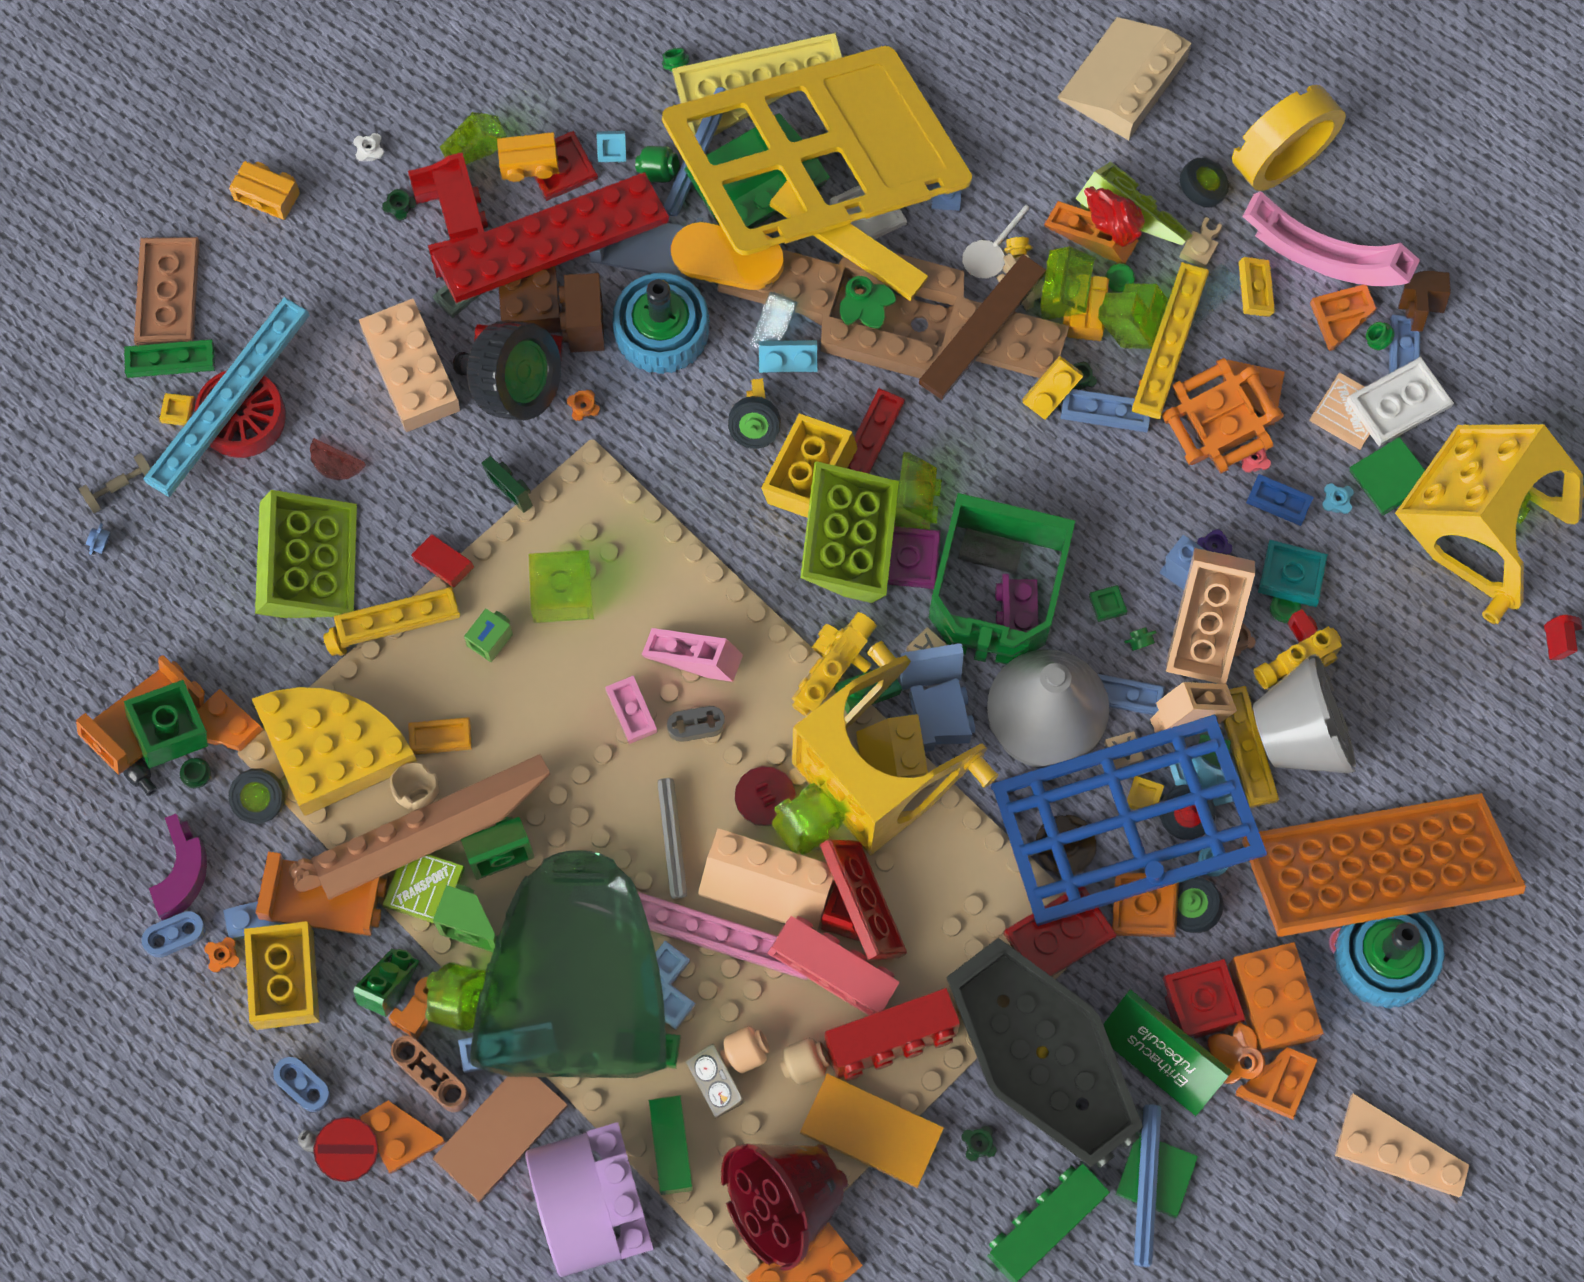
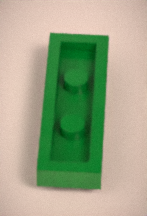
(169, 358)

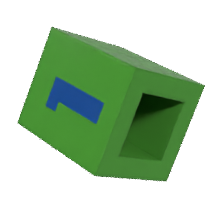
(489, 634)

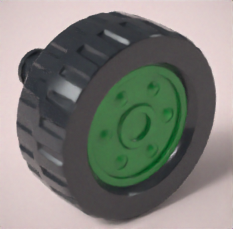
(512, 369)

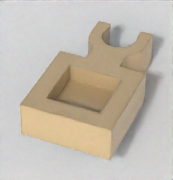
(1201, 246)

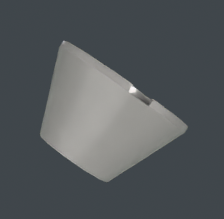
(1303, 722)

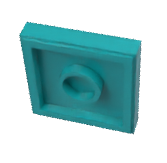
(1292, 573)

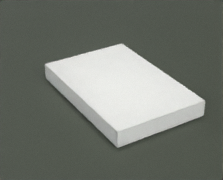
(1399, 401)

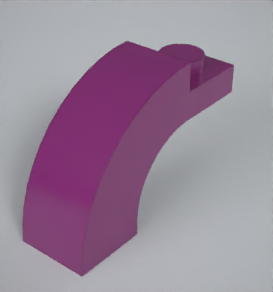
(188, 874)

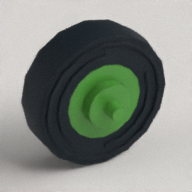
(754, 422)
(1198, 905)

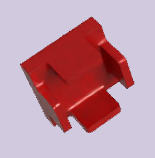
(1203, 999)

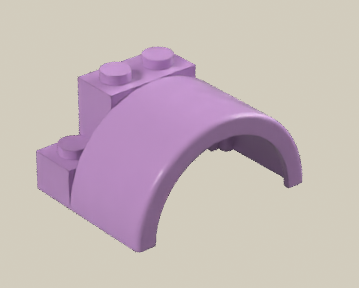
(586, 1199)

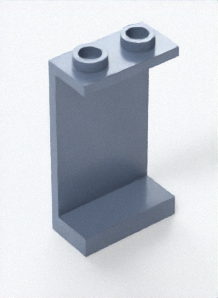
(643, 252)

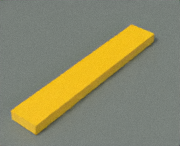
(859, 249)
(1170, 341)

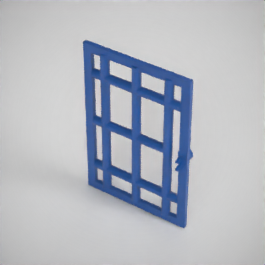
(1154, 870)

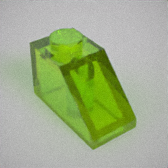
(474, 137)

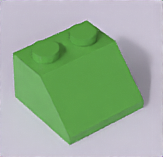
(463, 918)

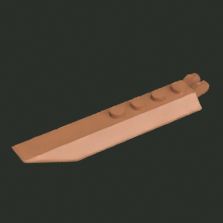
(419, 831)

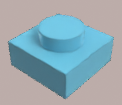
(611, 146)

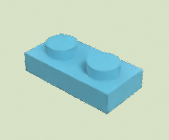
(788, 356)

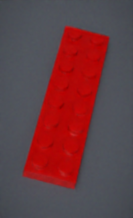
(550, 237)

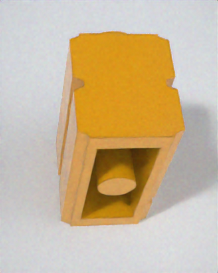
(528, 156)
(265, 189)
(1087, 324)

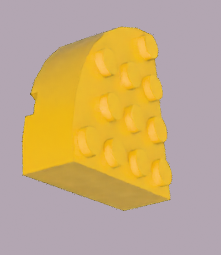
(330, 743)

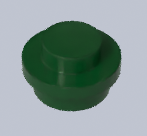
(195, 773)

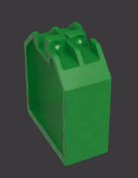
(1013, 524)

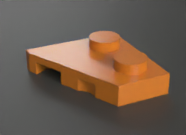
(227, 722)
(1281, 1083)
(400, 1136)

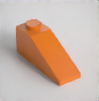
(1078, 227)

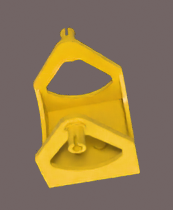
(1477, 494)
(862, 794)

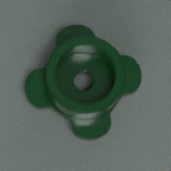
(395, 197)
(1087, 380)
(983, 1135)

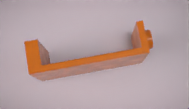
(110, 731)
(348, 913)

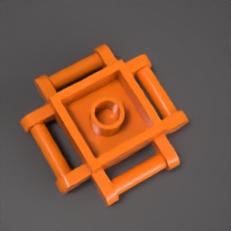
(1222, 416)

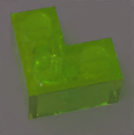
(1134, 315)

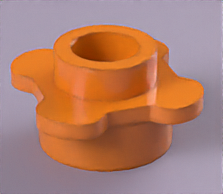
(580, 397)
(230, 958)

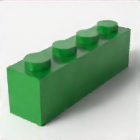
(1048, 1223)

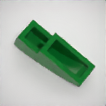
(670, 1145)

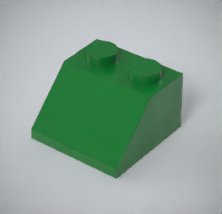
(497, 847)

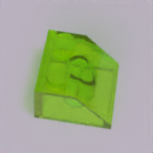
(1066, 283)
(916, 493)

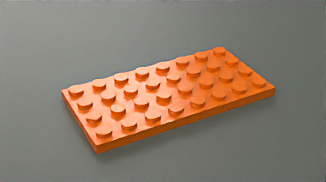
(1384, 865)

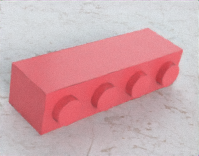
(833, 967)

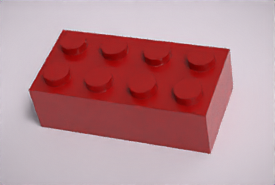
(891, 1034)

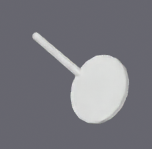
(984, 257)

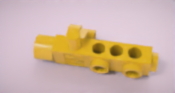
(837, 653)

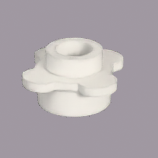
(372, 153)

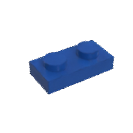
(1279, 499)

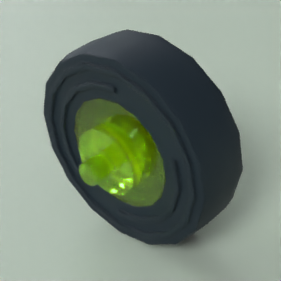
(1204, 182)
(256, 796)

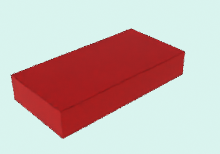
(442, 560)

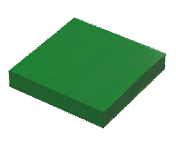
(1388, 475)
(1173, 1177)

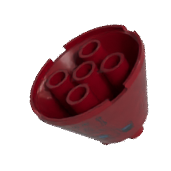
(781, 1198)

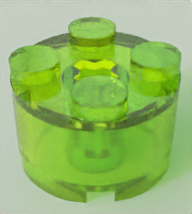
(806, 820)
(454, 995)

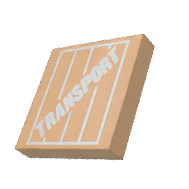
(1336, 414)

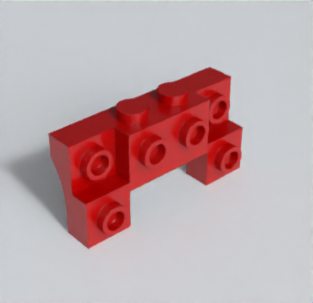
(450, 184)

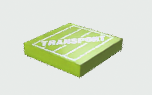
(420, 886)

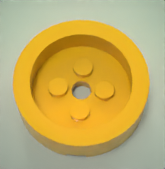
(1288, 137)

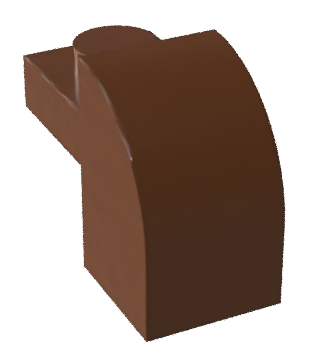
(1424, 294)

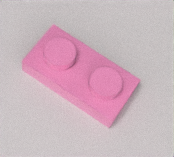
(631, 709)

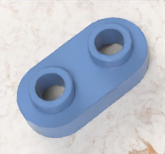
(173, 932)
(302, 1084)

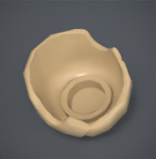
(414, 785)

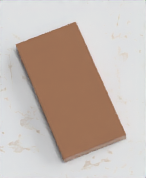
(166, 290)
(499, 1134)

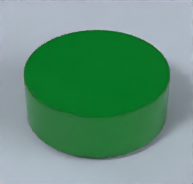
(1120, 275)
(1283, 609)

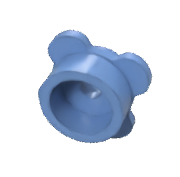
(98, 539)

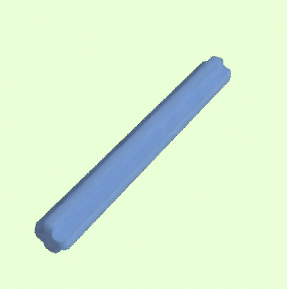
(682, 182)
(1147, 1185)

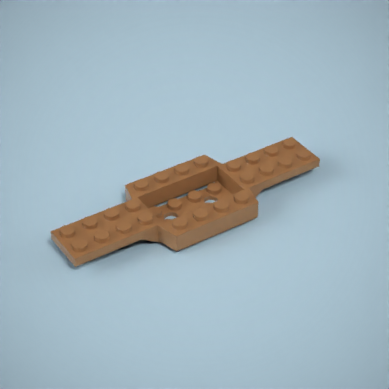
(1021, 345)

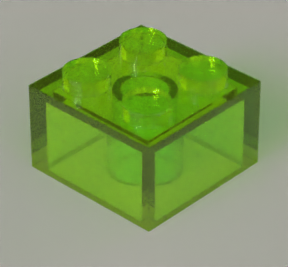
(561, 586)

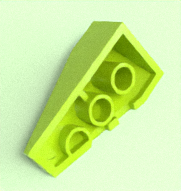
(1156, 223)

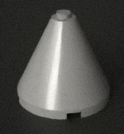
(1047, 708)

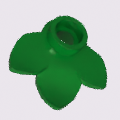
(866, 306)

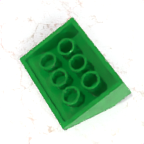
(753, 194)

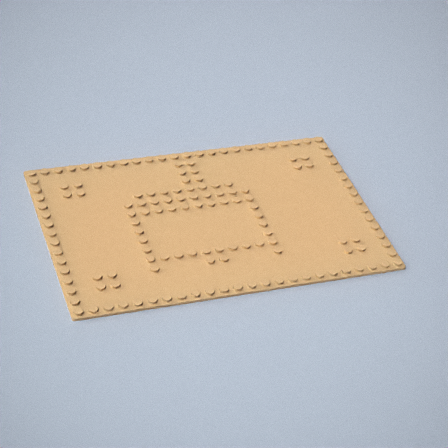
(545, 694)

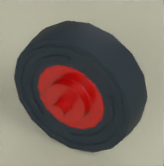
(1184, 822)

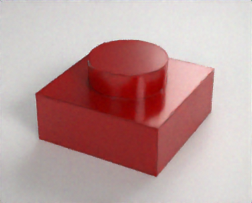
(1302, 625)

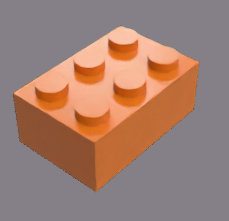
(1276, 997)

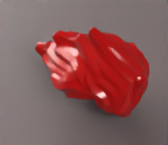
(1115, 215)

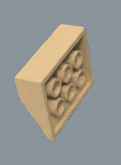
(1126, 74)

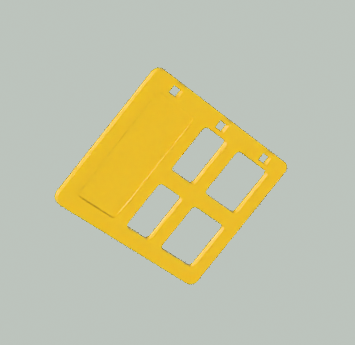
(870, 118)

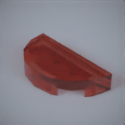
(333, 462)

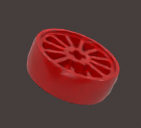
(250, 407)

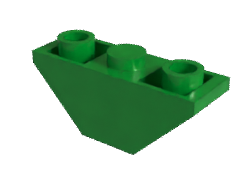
(386, 982)

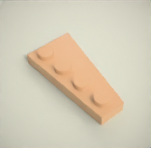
(1393, 1148)

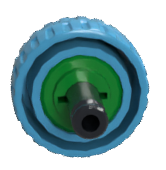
(661, 323)
(1390, 959)

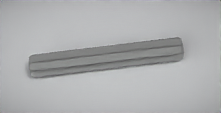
(672, 838)

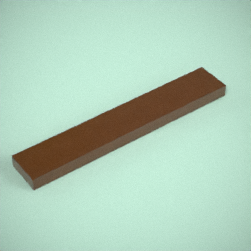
(982, 327)

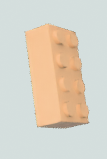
(409, 365)
(1210, 616)

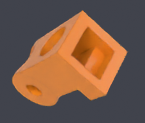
(413, 1017)

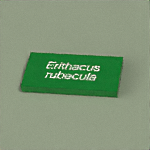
(1164, 1053)

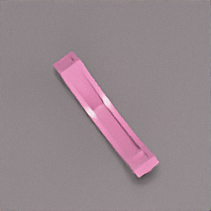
(1331, 257)

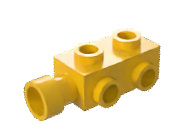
(1325, 646)

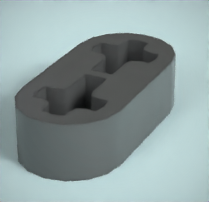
(696, 716)

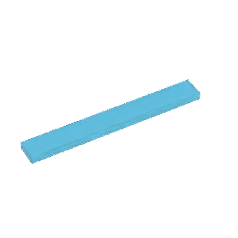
(226, 397)

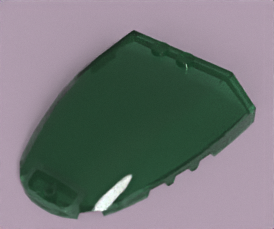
(572, 978)

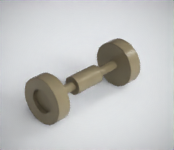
(114, 484)

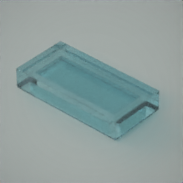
(774, 319)

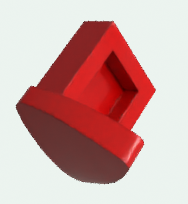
(1561, 636)

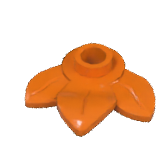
(1235, 1049)

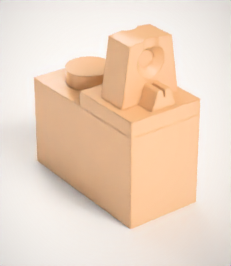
(1193, 702)

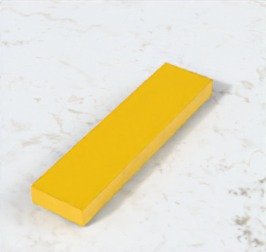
(396, 616)
(1249, 751)

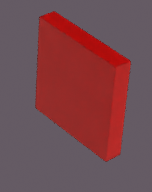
(573, 166)

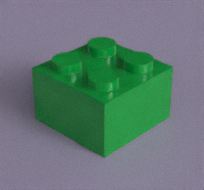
(166, 723)

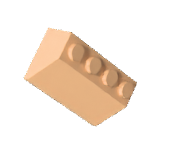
(765, 879)

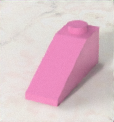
(694, 653)

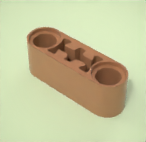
(431, 1063)

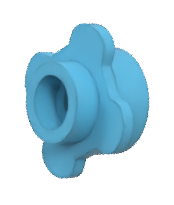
(1332, 504)

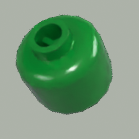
(658, 163)

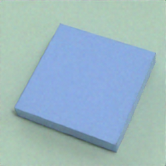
(932, 666)

